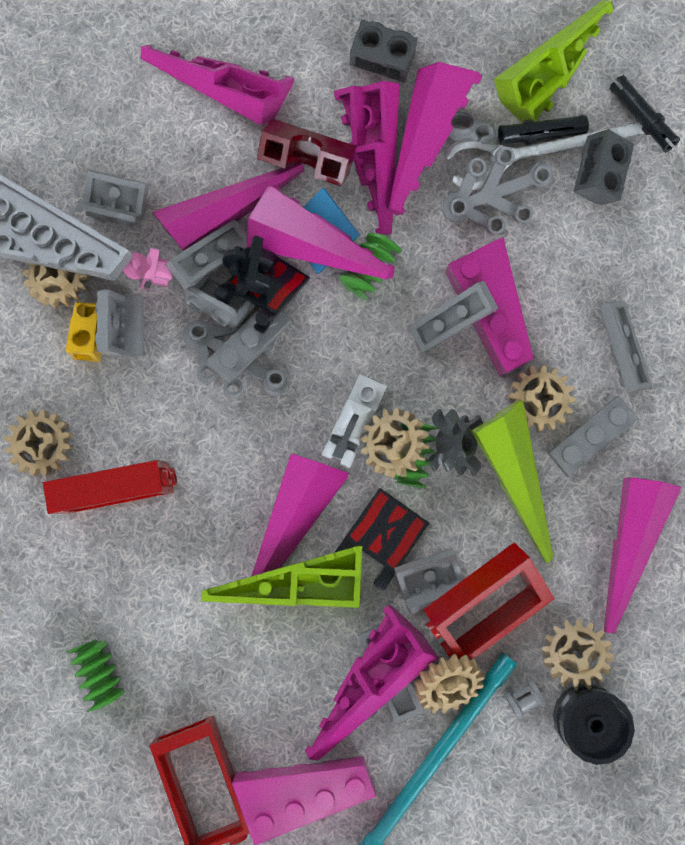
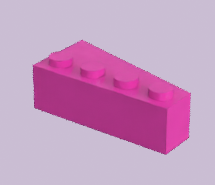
(504, 330)
(297, 795)

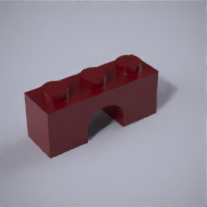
(287, 144)

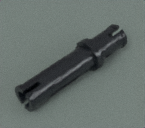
(651, 122)
(531, 131)

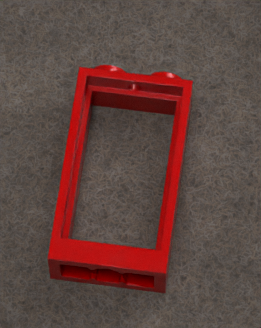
(109, 487)
(478, 587)
(160, 748)

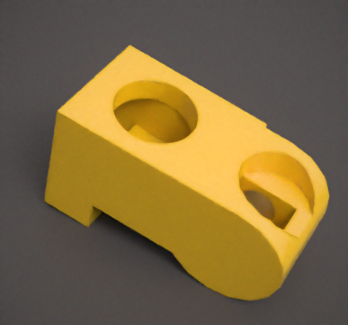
(81, 334)

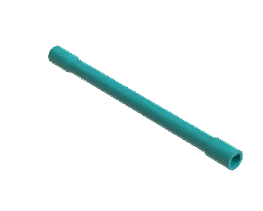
(494, 679)

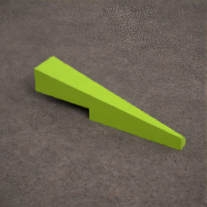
(533, 80)
(510, 453)
(316, 582)

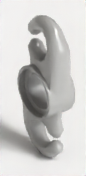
(474, 127)

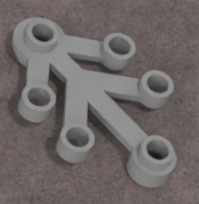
(492, 192)
(210, 341)

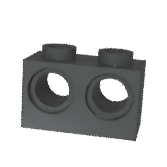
(380, 57)
(604, 167)

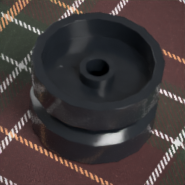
(611, 727)

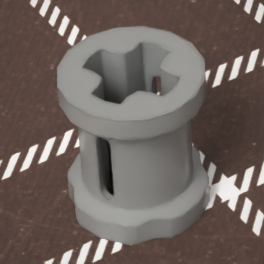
(525, 699)

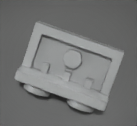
(114, 198)
(202, 299)
(119, 324)
(428, 579)

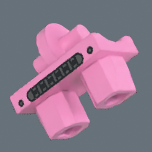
(150, 268)

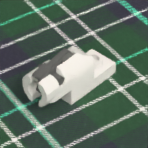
(355, 415)

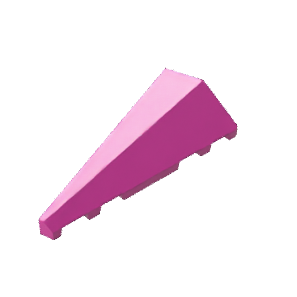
(237, 88)
(434, 102)
(373, 123)
(204, 214)
(307, 236)
(300, 501)
(641, 520)
(387, 666)

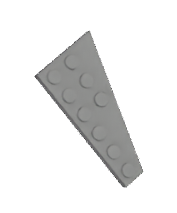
(51, 238)

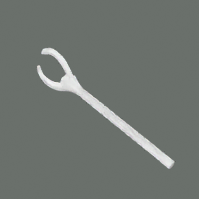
(532, 150)

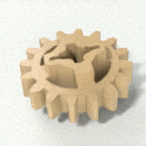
(43, 281)
(543, 384)
(34, 430)
(405, 448)
(566, 659)
(449, 683)

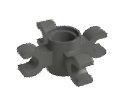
(455, 443)

